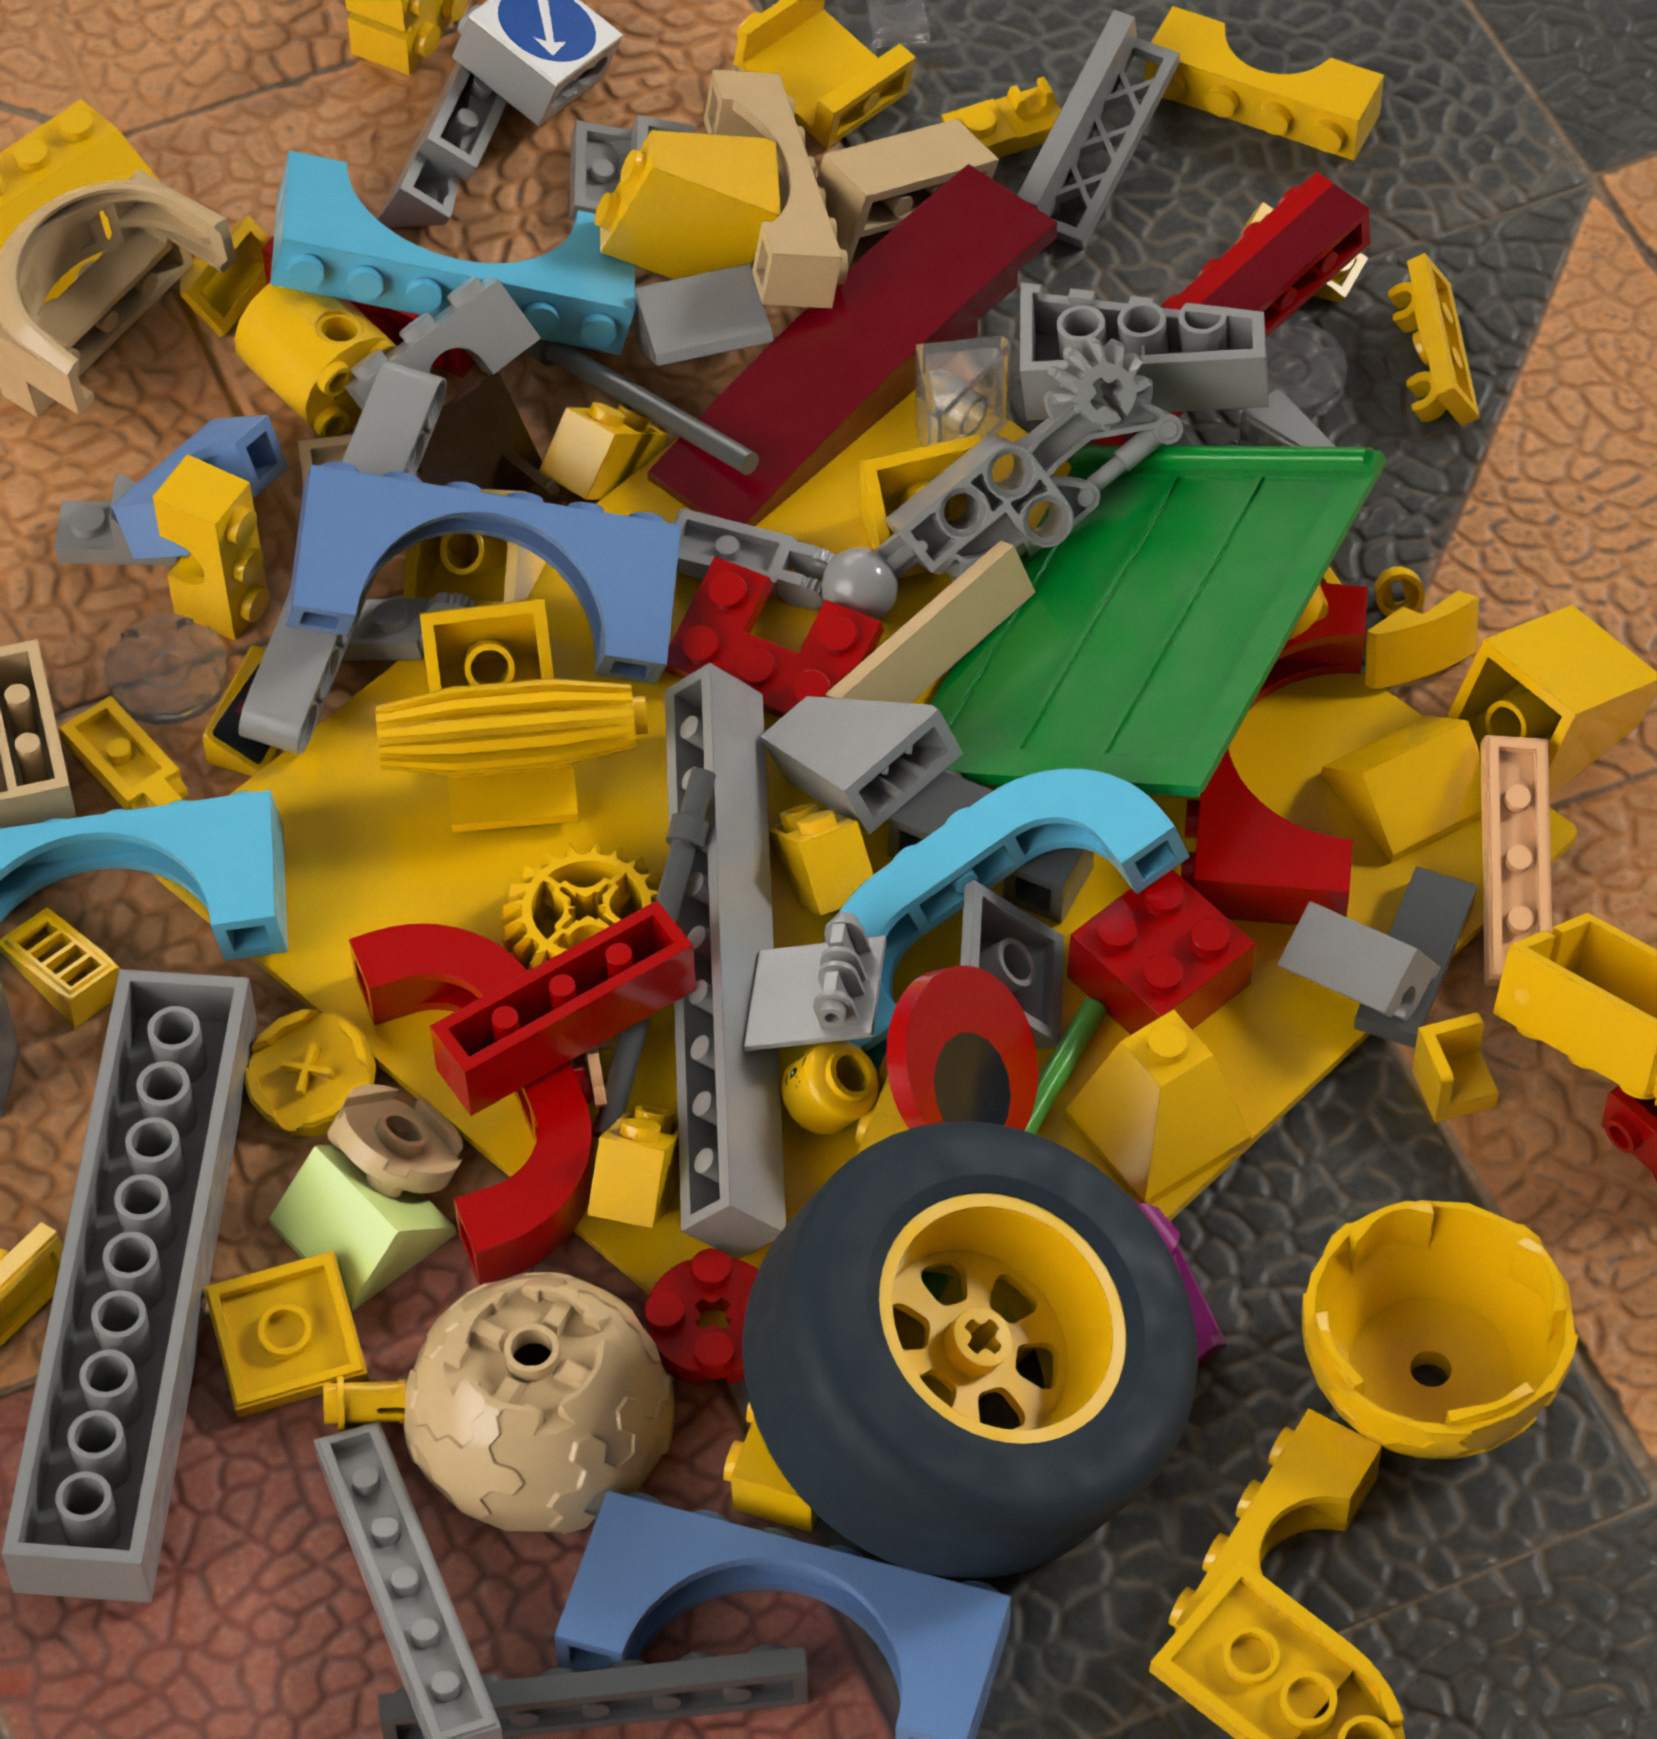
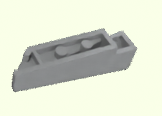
(444, 152)

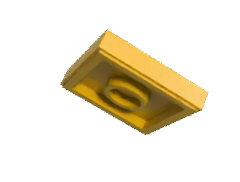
(285, 1333)

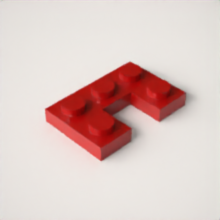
(720, 628)

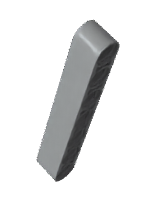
(303, 662)

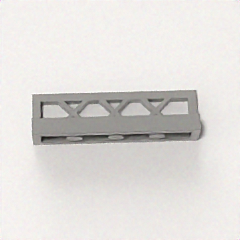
(1082, 115)

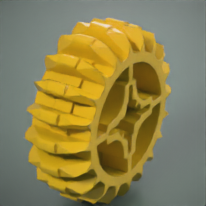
(576, 892)

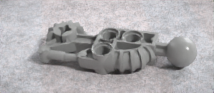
(999, 511)

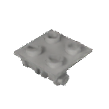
(817, 989)

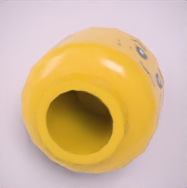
(830, 1087)

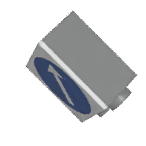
(536, 51)

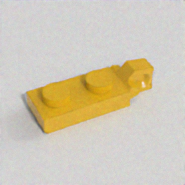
(123, 757)

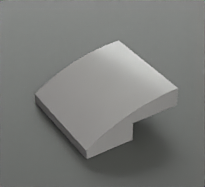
(599, 155)

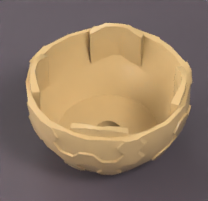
(544, 1438)

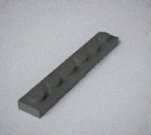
(629, 1693)

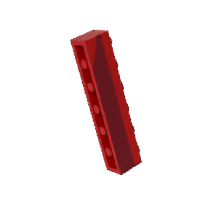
(1281, 258)

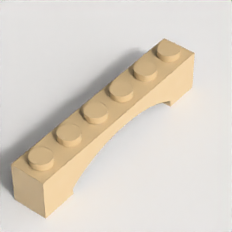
(799, 251)

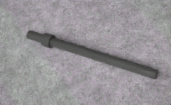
(645, 403)
(686, 836)

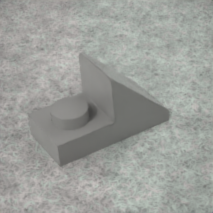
(92, 534)

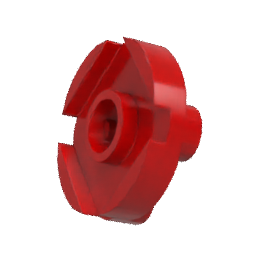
(675, 1312)

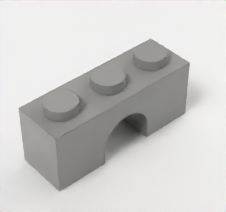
(479, 321)

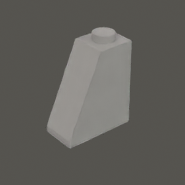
(861, 753)

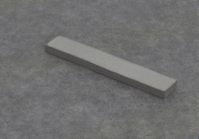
(406, 1586)

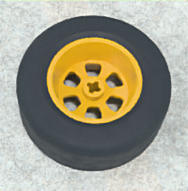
(850, 1404)

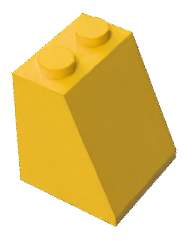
(690, 203)
(1560, 684)

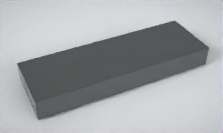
(1431, 921)

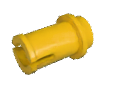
(363, 1402)

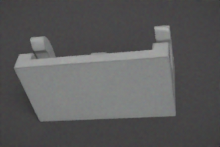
(1358, 962)

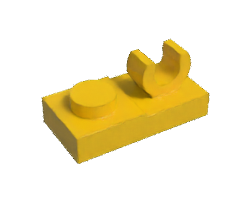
(1012, 121)

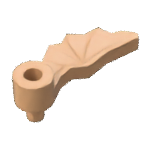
(595, 1072)

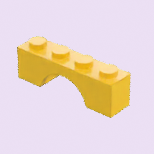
(1322, 107)
(1314, 1484)

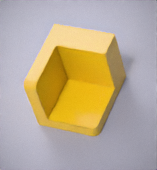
(1453, 1069)

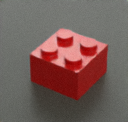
(1160, 956)

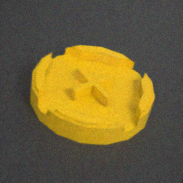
(306, 1070)

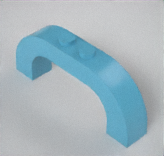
(992, 842)

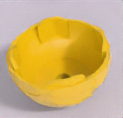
(1447, 1293)

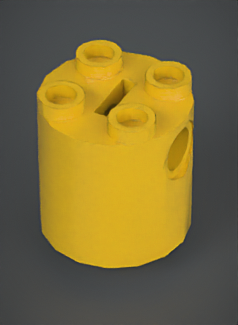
(306, 352)

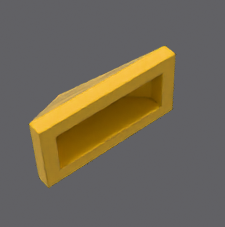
(224, 296)

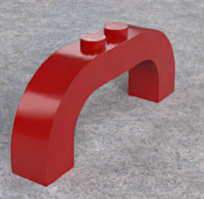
(543, 1202)

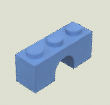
(234, 444)

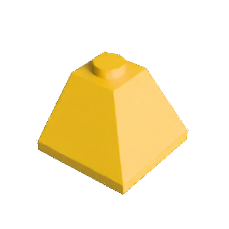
(1159, 1110)

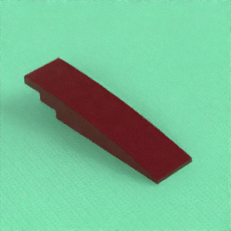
(857, 361)

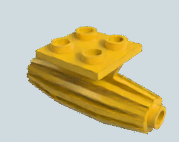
(510, 744)

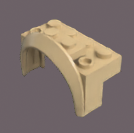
(146, 254)

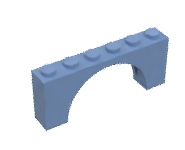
(612, 562)
(661, 1561)

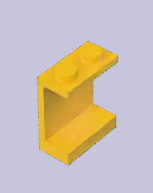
(822, 66)

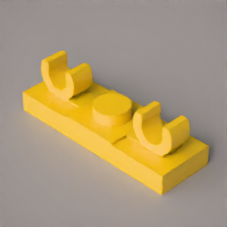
(1437, 342)

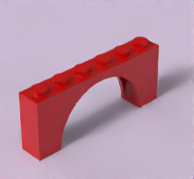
(1245, 853)

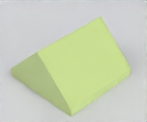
(370, 1233)

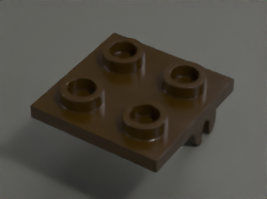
(485, 444)

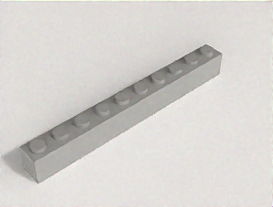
(725, 1095)

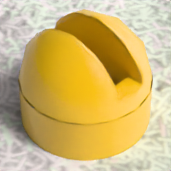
(1411, 587)

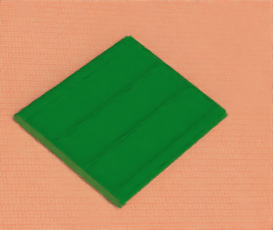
(1156, 615)

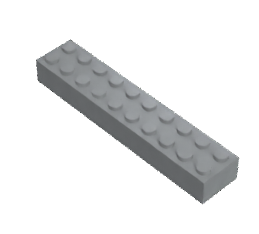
(131, 1289)

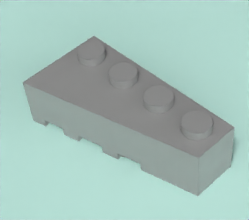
(1193, 355)

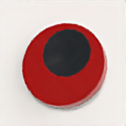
(961, 1051)

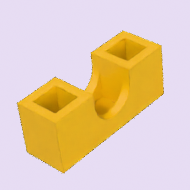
(215, 522)

